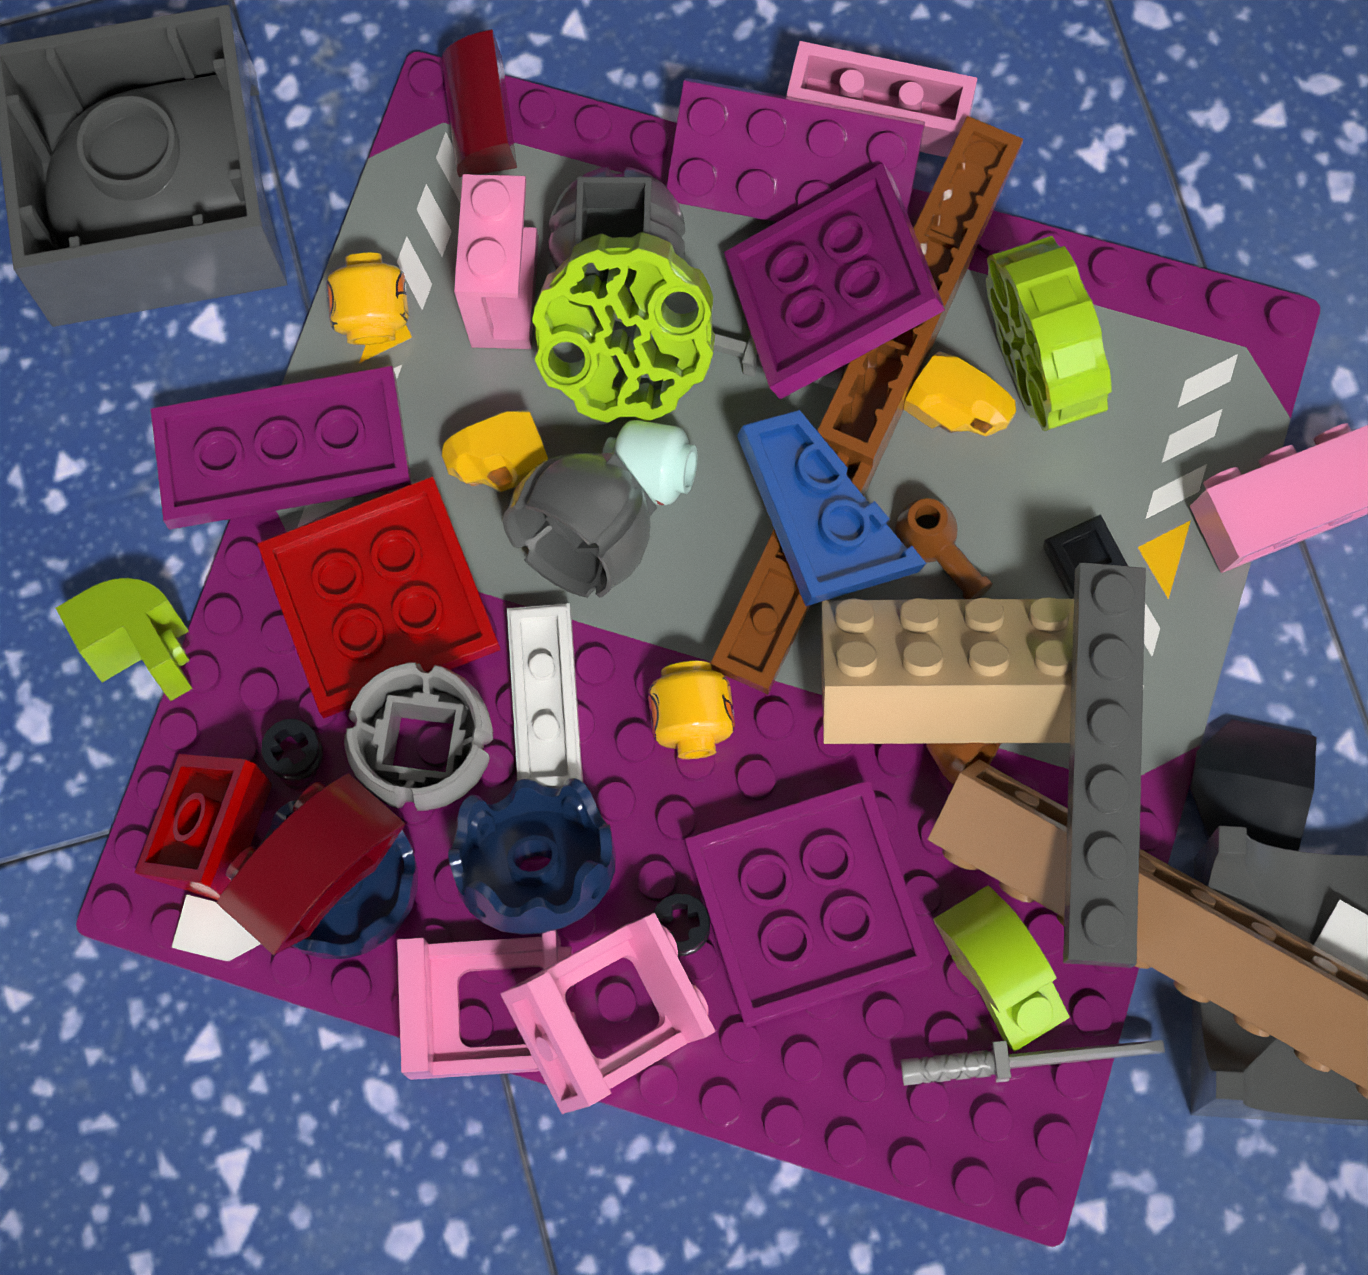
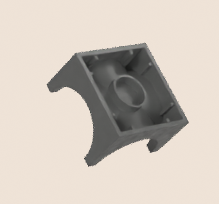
(1252, 1074)

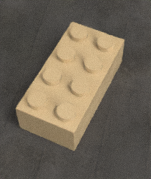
(946, 670)

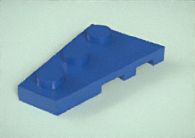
(820, 517)

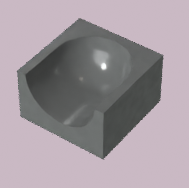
(134, 167)

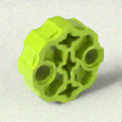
(1048, 333)
(682, 339)

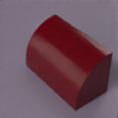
(478, 105)

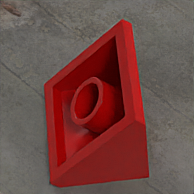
(204, 823)

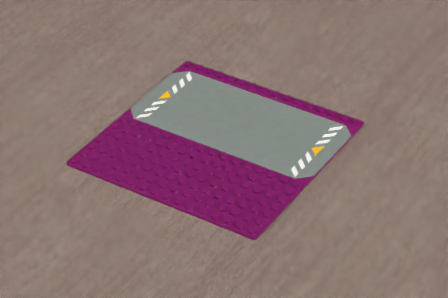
(1198, 387)

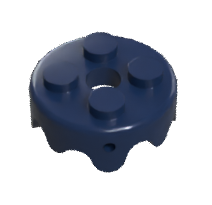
(528, 824)
(367, 911)

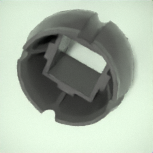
(609, 190)
(581, 521)

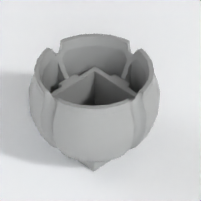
(418, 695)

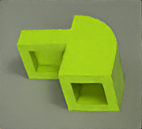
(127, 623)
(1003, 965)

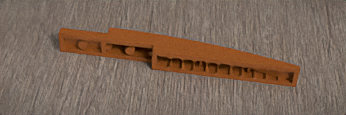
(875, 392)

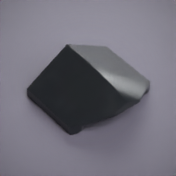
(1256, 781)

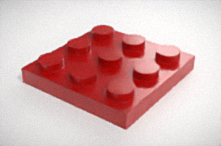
(377, 593)

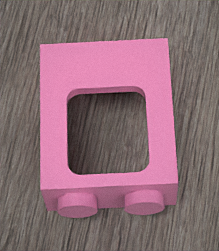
(496, 262)
(431, 1003)
(555, 1040)

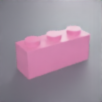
(886, 88)
(1285, 498)

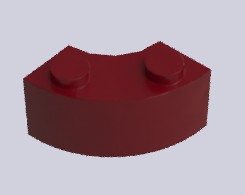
(309, 862)

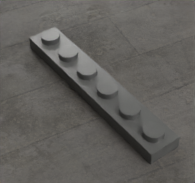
(1105, 766)

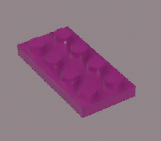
(779, 152)
(280, 447)

